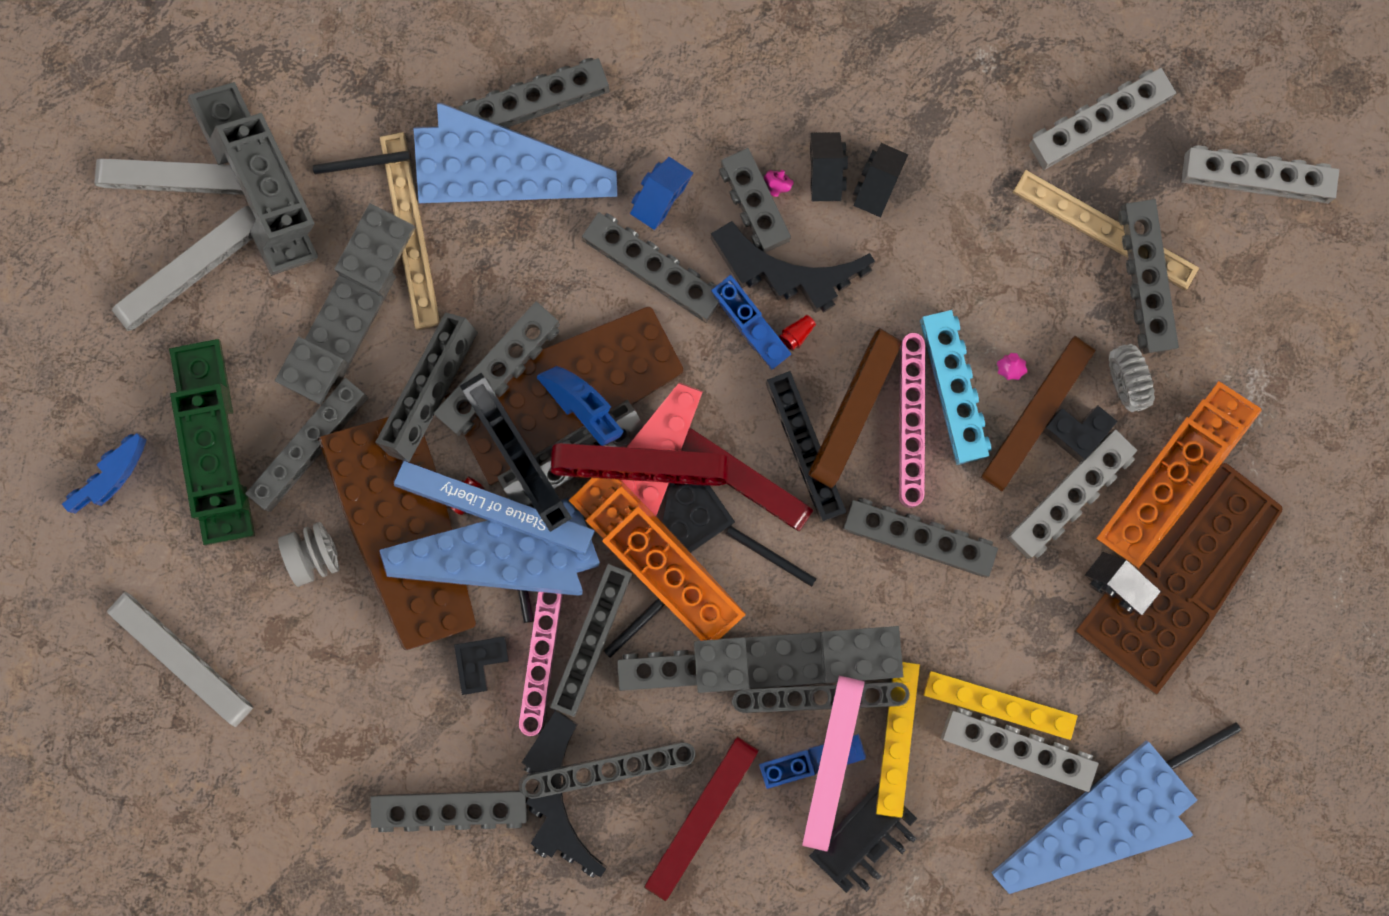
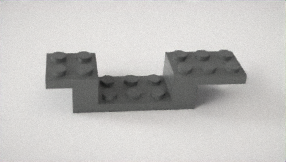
(262, 174)
(350, 306)
(798, 659)

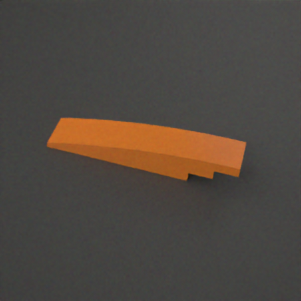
(1179, 474)
(657, 557)

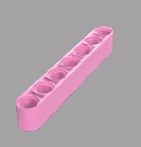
(915, 408)
(545, 661)
(833, 763)

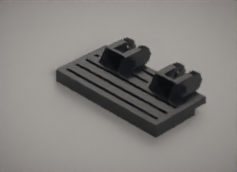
(860, 837)

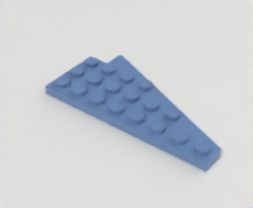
(487, 162)
(492, 558)
(1119, 817)

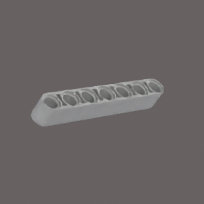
(166, 176)
(185, 270)
(180, 659)

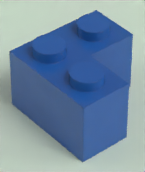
(660, 191)

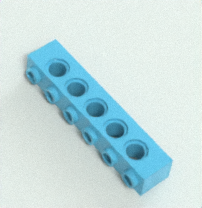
(963, 450)

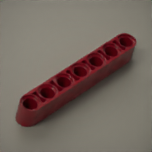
(639, 464)
(754, 485)
(701, 819)

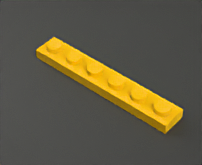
(1000, 705)
(897, 745)

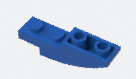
(750, 322)
(587, 404)
(115, 468)
(803, 764)

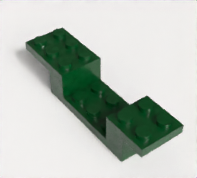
(206, 443)

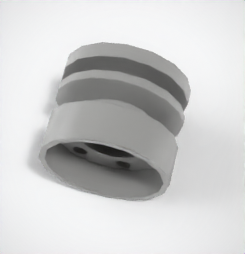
(311, 553)

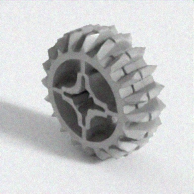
(1131, 378)

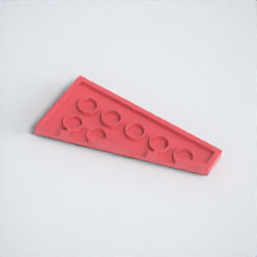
(664, 431)

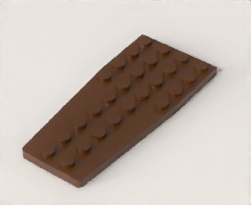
(617, 359)
(392, 516)
(1195, 573)

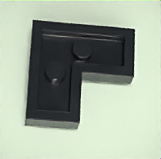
(472, 658)

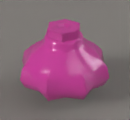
(778, 182)
(1012, 366)

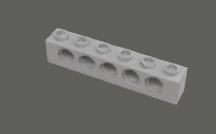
(1154, 83)
(1323, 175)
(1122, 454)
(1080, 777)

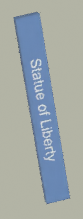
(490, 507)

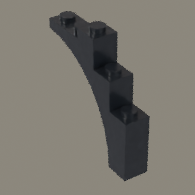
(783, 278)
(515, 452)
(557, 830)

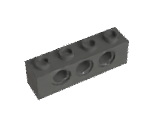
(744, 164)
(631, 681)

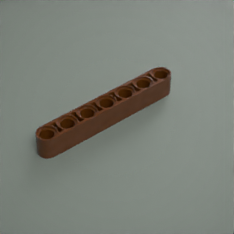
(855, 408)
(1038, 413)

